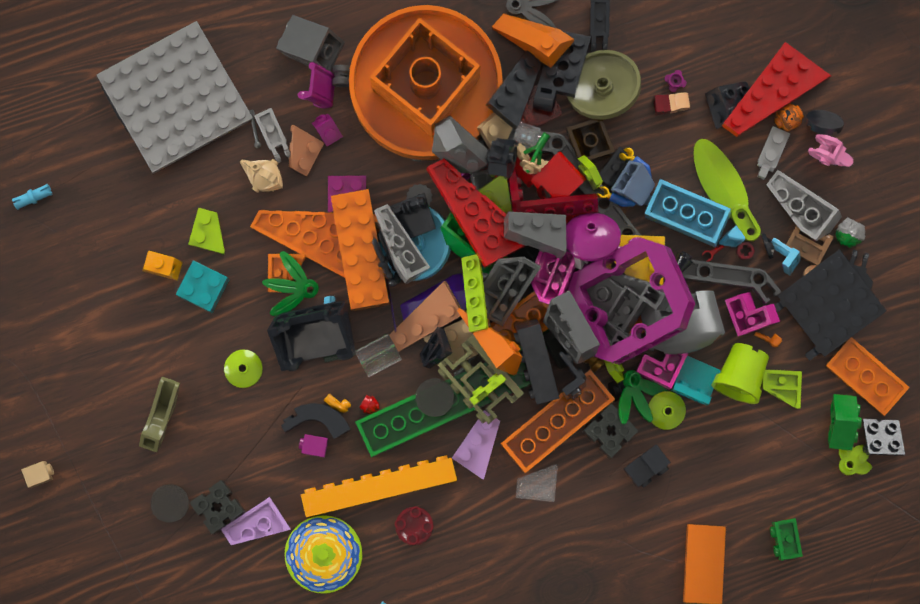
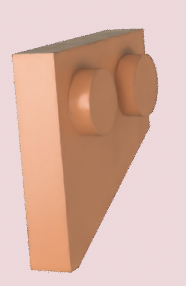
(303, 150)

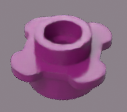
(680, 80)

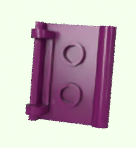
(321, 88)

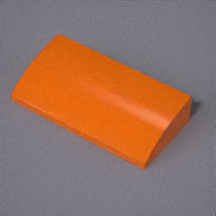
(704, 564)

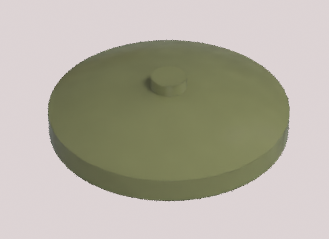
(607, 85)

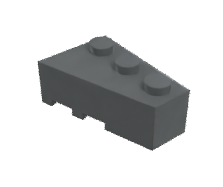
(571, 328)

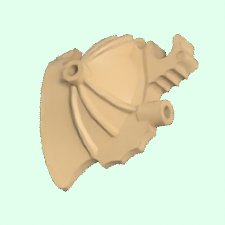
(263, 175)

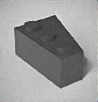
(537, 230)

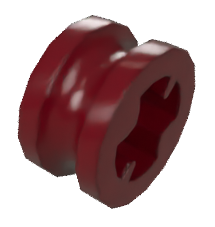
(740, 247)

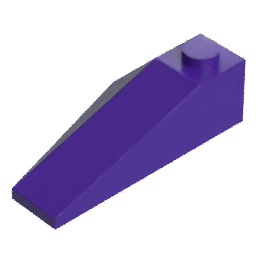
(456, 285)

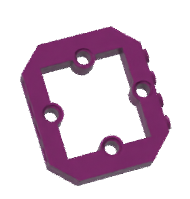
(674, 287)

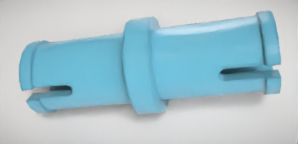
(32, 196)

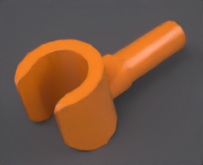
(774, 341)

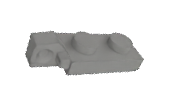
(772, 151)

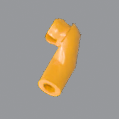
(336, 405)

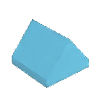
(732, 238)

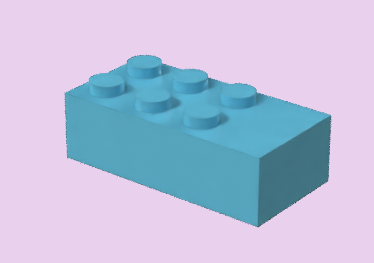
(687, 213)

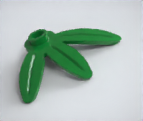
(297, 287)
(632, 391)

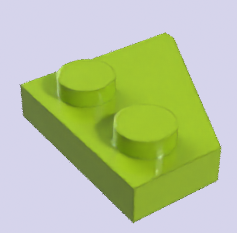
(498, 193)

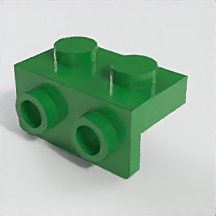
(786, 539)

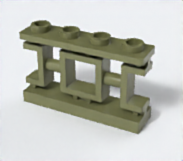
(490, 370)

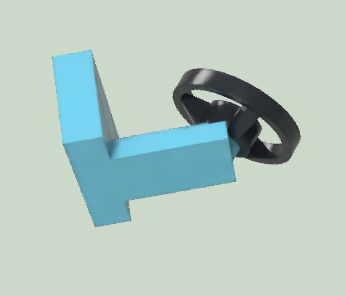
(792, 254)

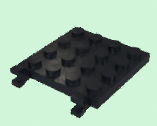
(831, 304)

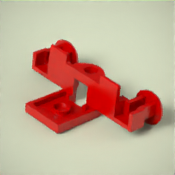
(557, 177)

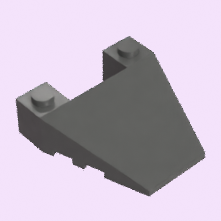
(624, 301)

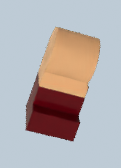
(671, 103)

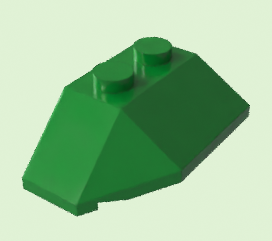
(457, 241)

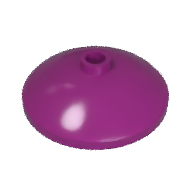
(592, 236)

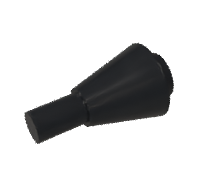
(683, 260)

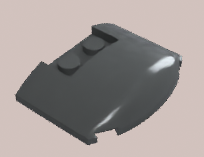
(702, 330)

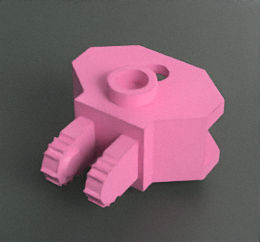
(831, 151)

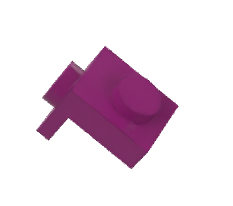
(327, 129)

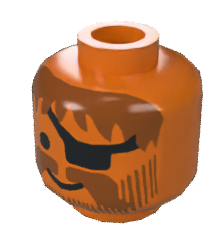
(789, 117)

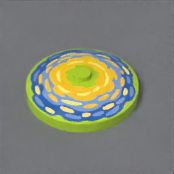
(323, 554)

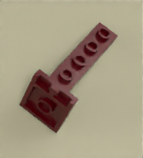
(561, 205)

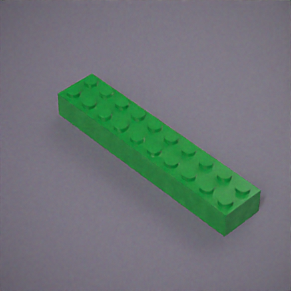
(406, 421)

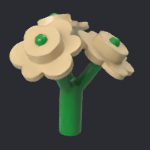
(534, 165)

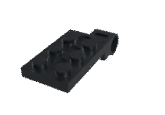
(546, 91)

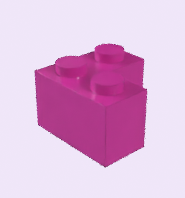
(747, 317)
(662, 372)

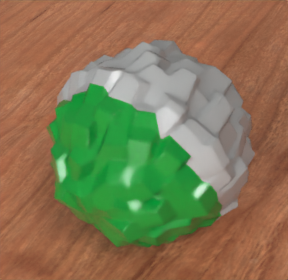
(850, 233)

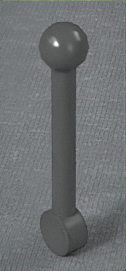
(257, 144)

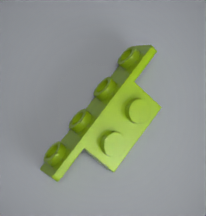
(474, 293)

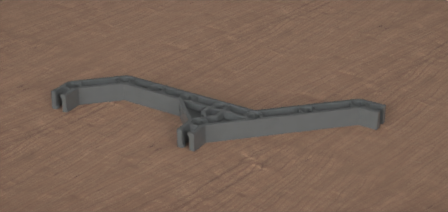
(718, 273)

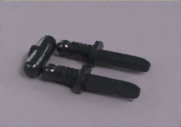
(393, 279)

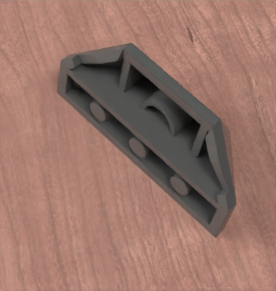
(458, 147)
(506, 286)

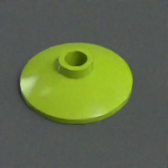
(250, 375)
(660, 403)

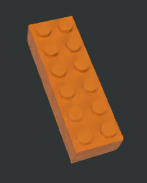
(360, 262)
(556, 424)

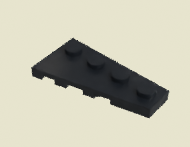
(515, 90)

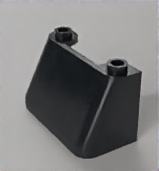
(312, 334)

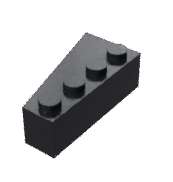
(536, 361)

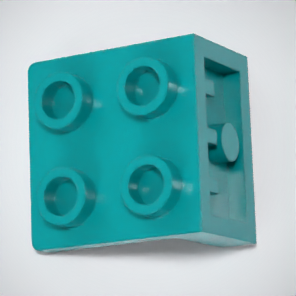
(695, 380)

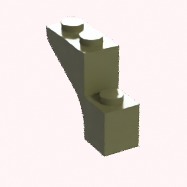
(160, 414)

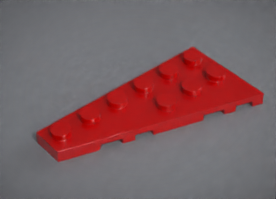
(779, 84)
(475, 213)

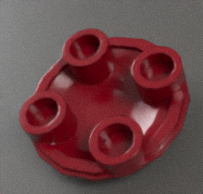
(414, 526)

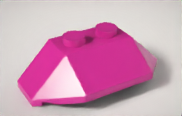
(552, 276)

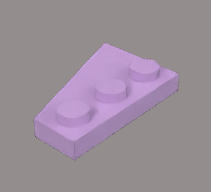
(477, 447)
(256, 523)

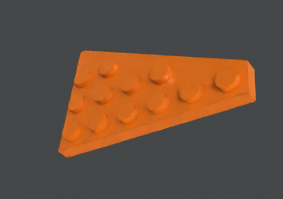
(304, 233)

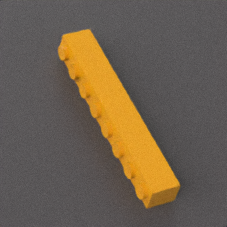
(378, 487)

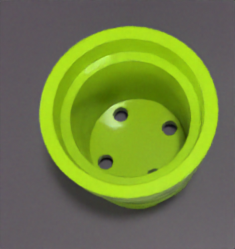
(742, 374)

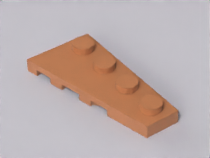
(436, 310)

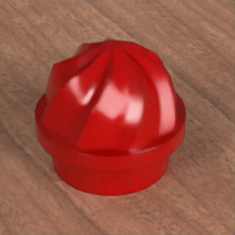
(369, 405)

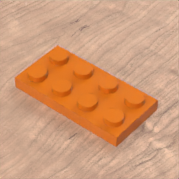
(867, 376)

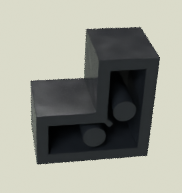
(647, 465)

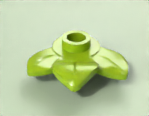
(856, 459)

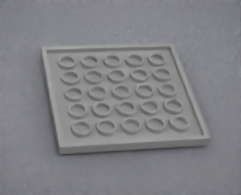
(174, 97)

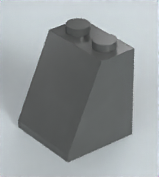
(310, 43)

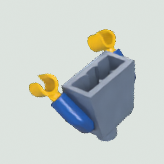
(633, 184)

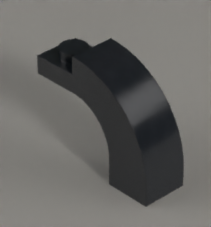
(328, 416)

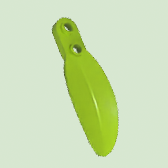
(724, 185)

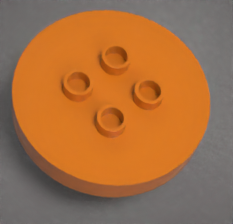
(420, 71)

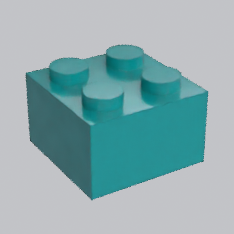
(202, 286)

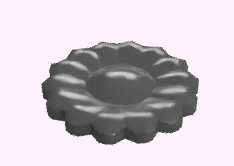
(419, 189)

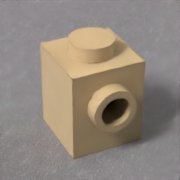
(38, 474)

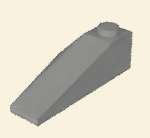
(806, 209)
(402, 250)

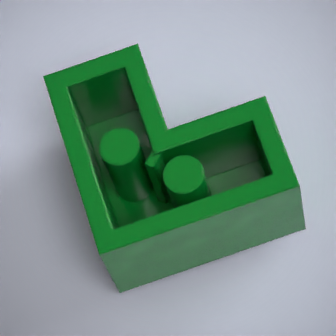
(844, 422)

